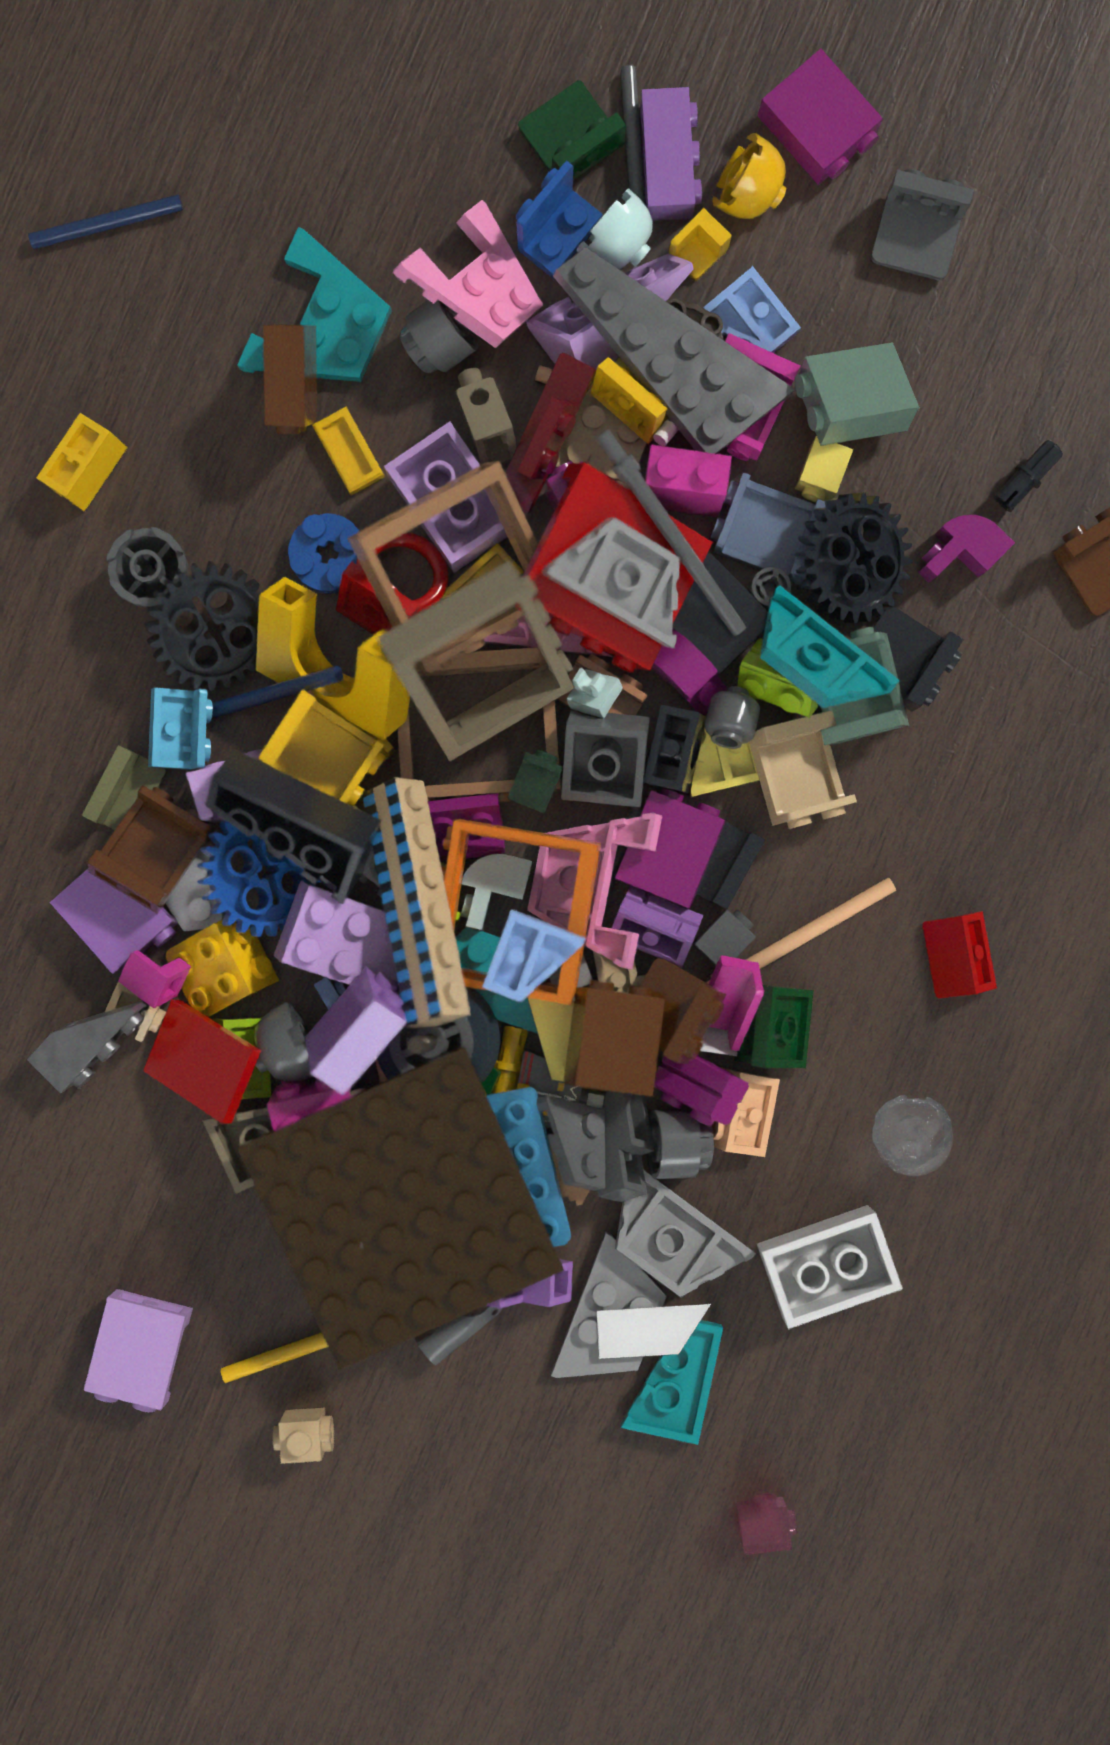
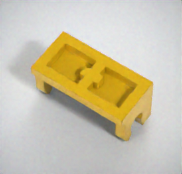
(82, 461)

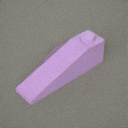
(567, 329)

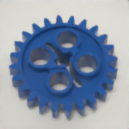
(231, 888)

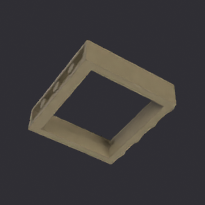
(454, 618)

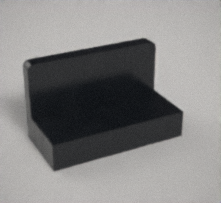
(729, 865)

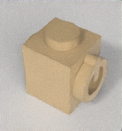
(304, 1435)

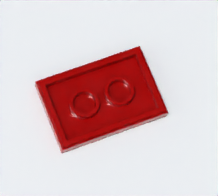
(201, 1061)

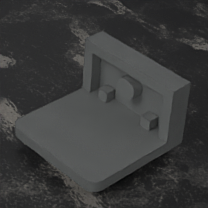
(920, 224)

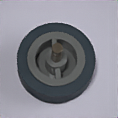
(422, 1044)

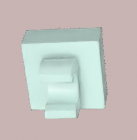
(593, 692)

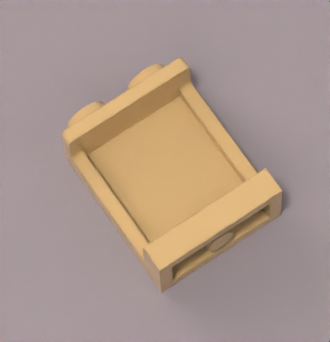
(798, 771)

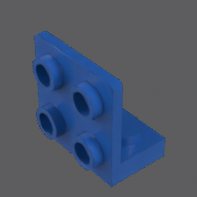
(555, 222)

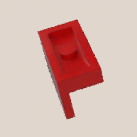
(959, 955)

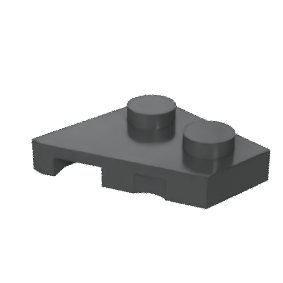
(577, 1141)

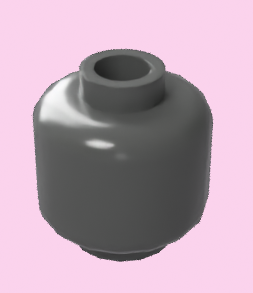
(732, 718)

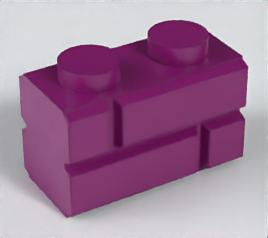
(701, 1086)

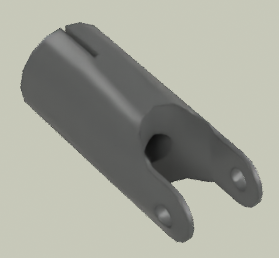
(448, 1337)

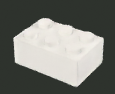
(829, 1266)

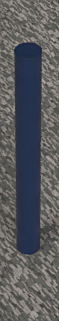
(105, 221)
(277, 691)

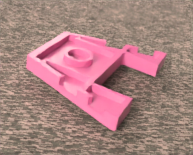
(488, 294)
(557, 873)

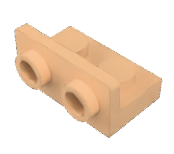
(752, 1121)

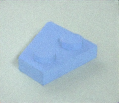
(528, 955)

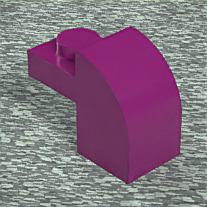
(971, 539)
(688, 673)

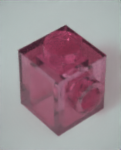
(765, 1524)

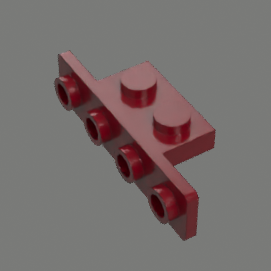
(548, 428)

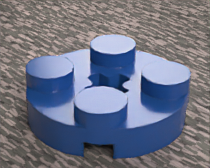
(307, 540)

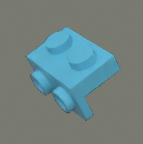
(179, 729)

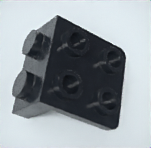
(918, 656)

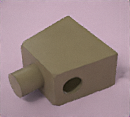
(485, 417)

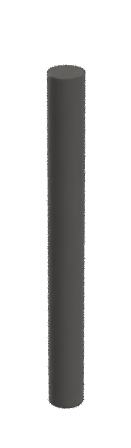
(632, 133)

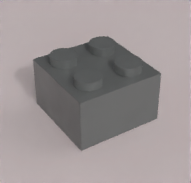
(605, 758)

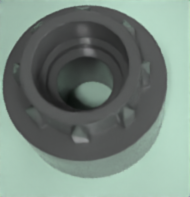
(436, 338)
(679, 1145)

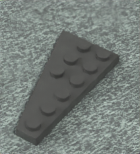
(699, 378)

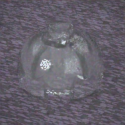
(912, 1135)

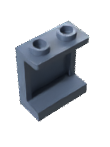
(763, 527)

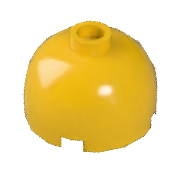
(752, 180)

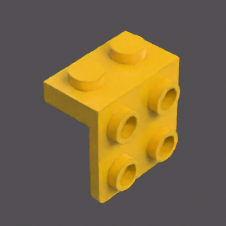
(223, 967)

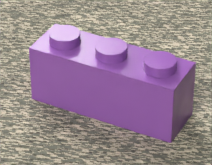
(669, 153)

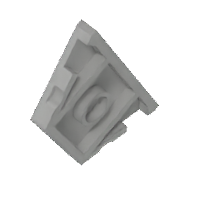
(623, 577)
(675, 1240)
(611, 1285)

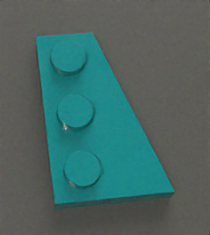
(678, 1389)

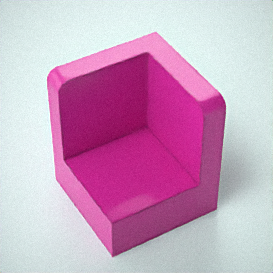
(151, 982)

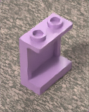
(136, 1350)

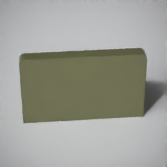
(120, 785)

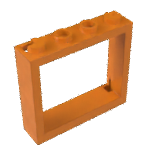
(457, 843)

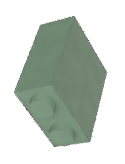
(856, 393)

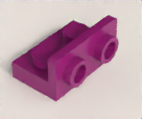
(473, 808)

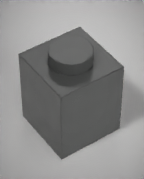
(725, 936)

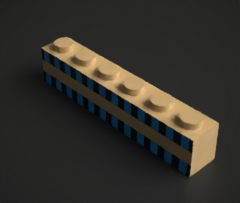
(416, 905)

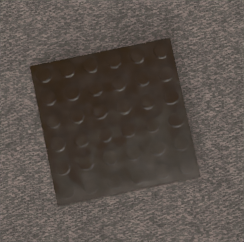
(401, 1208)

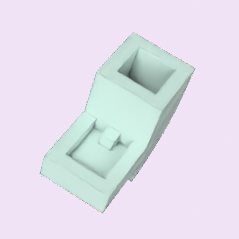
(494, 874)

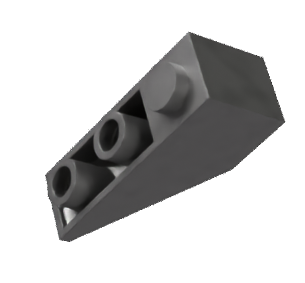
(72, 1050)

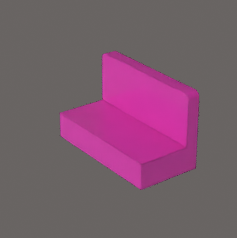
(744, 991)

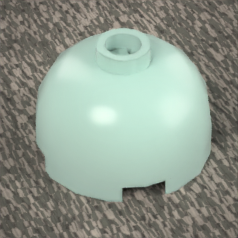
(622, 232)

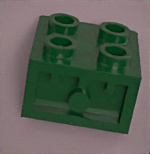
(572, 130)

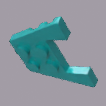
(343, 309)

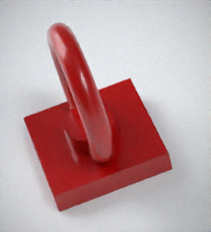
(359, 601)

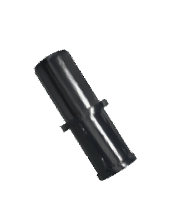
(1028, 475)

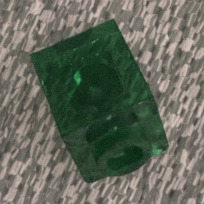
(536, 781)

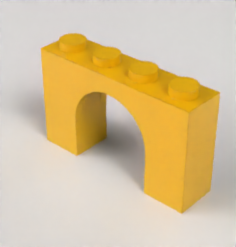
(289, 649)

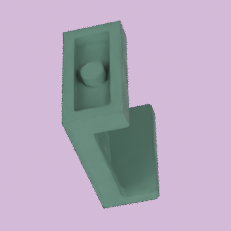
(872, 714)

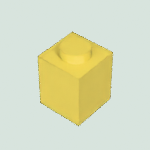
(823, 471)

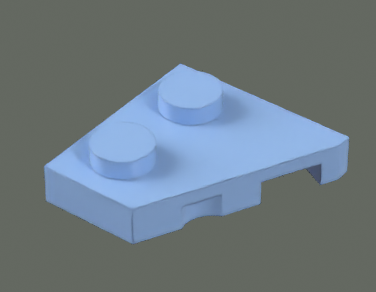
(754, 313)

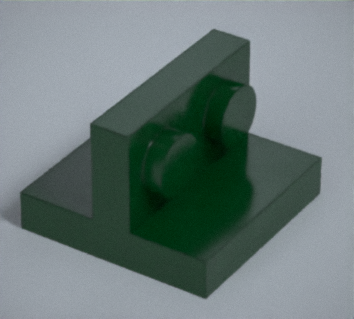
(779, 1029)

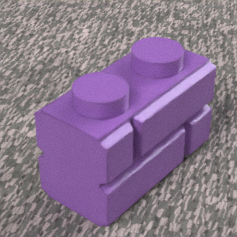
(662, 926)

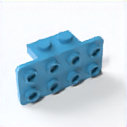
(530, 1145)

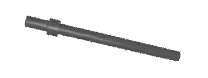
(626, 470)

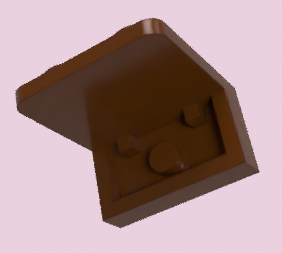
(1087, 563)
(687, 1009)

